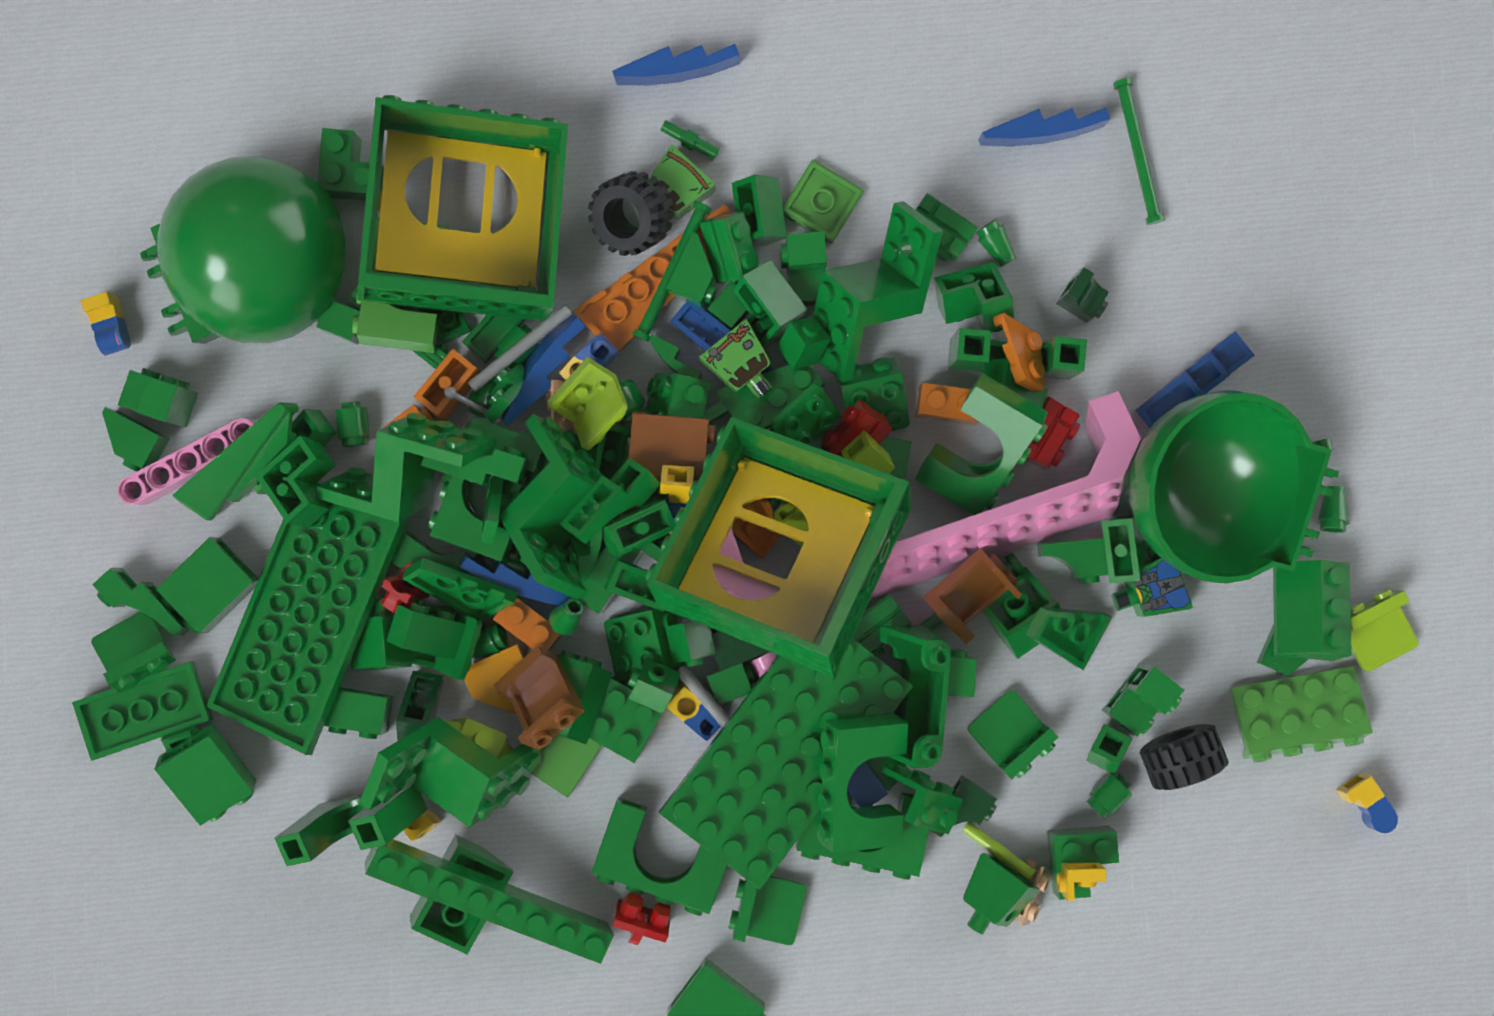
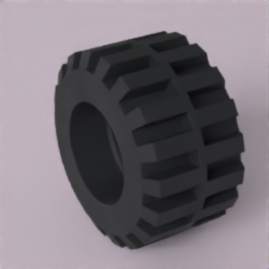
(611, 222)
(1184, 757)

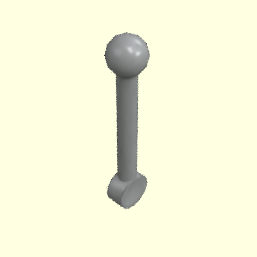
(450, 393)

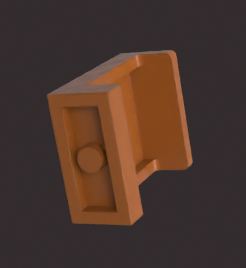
(669, 441)
(970, 591)
(540, 696)

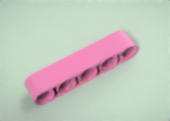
(177, 465)

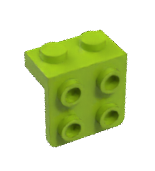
(590, 401)
(1381, 629)

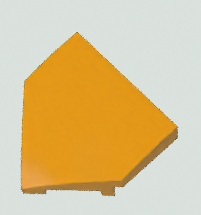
(487, 672)

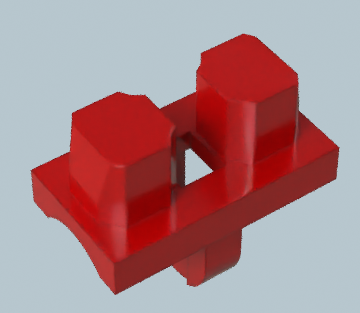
(400, 592)
(631, 916)

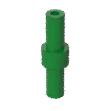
(689, 139)

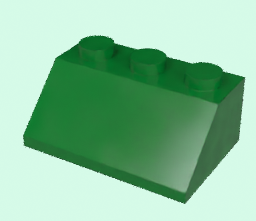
(1313, 610)
(446, 923)

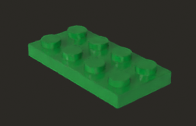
(143, 713)

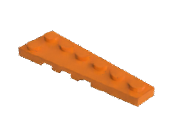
(625, 302)

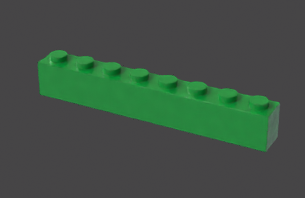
(489, 899)

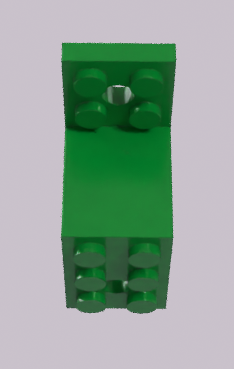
(877, 288)
(399, 480)
(541, 507)
(596, 595)
(450, 772)

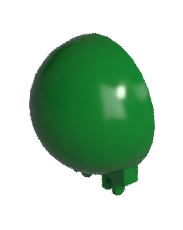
(248, 251)
(1228, 486)

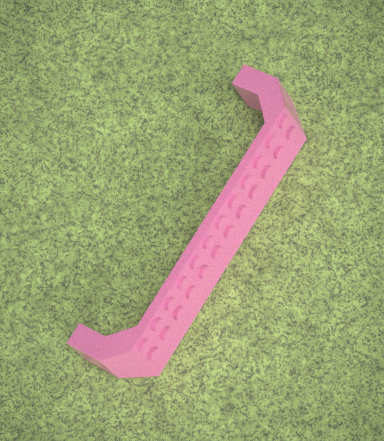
(1005, 526)

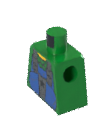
(1157, 593)

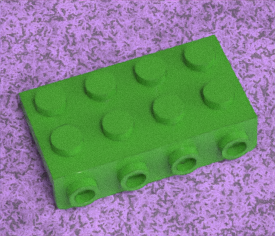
(1301, 714)

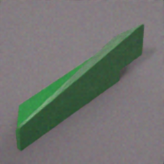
(234, 469)

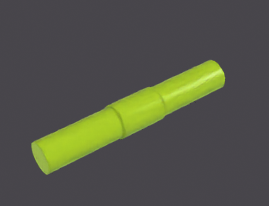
(999, 851)

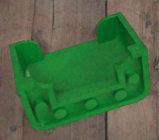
(924, 708)

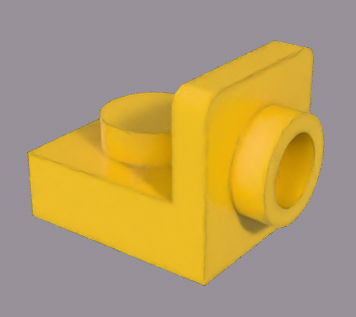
(1083, 873)

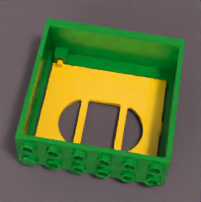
(452, 267)
(837, 525)

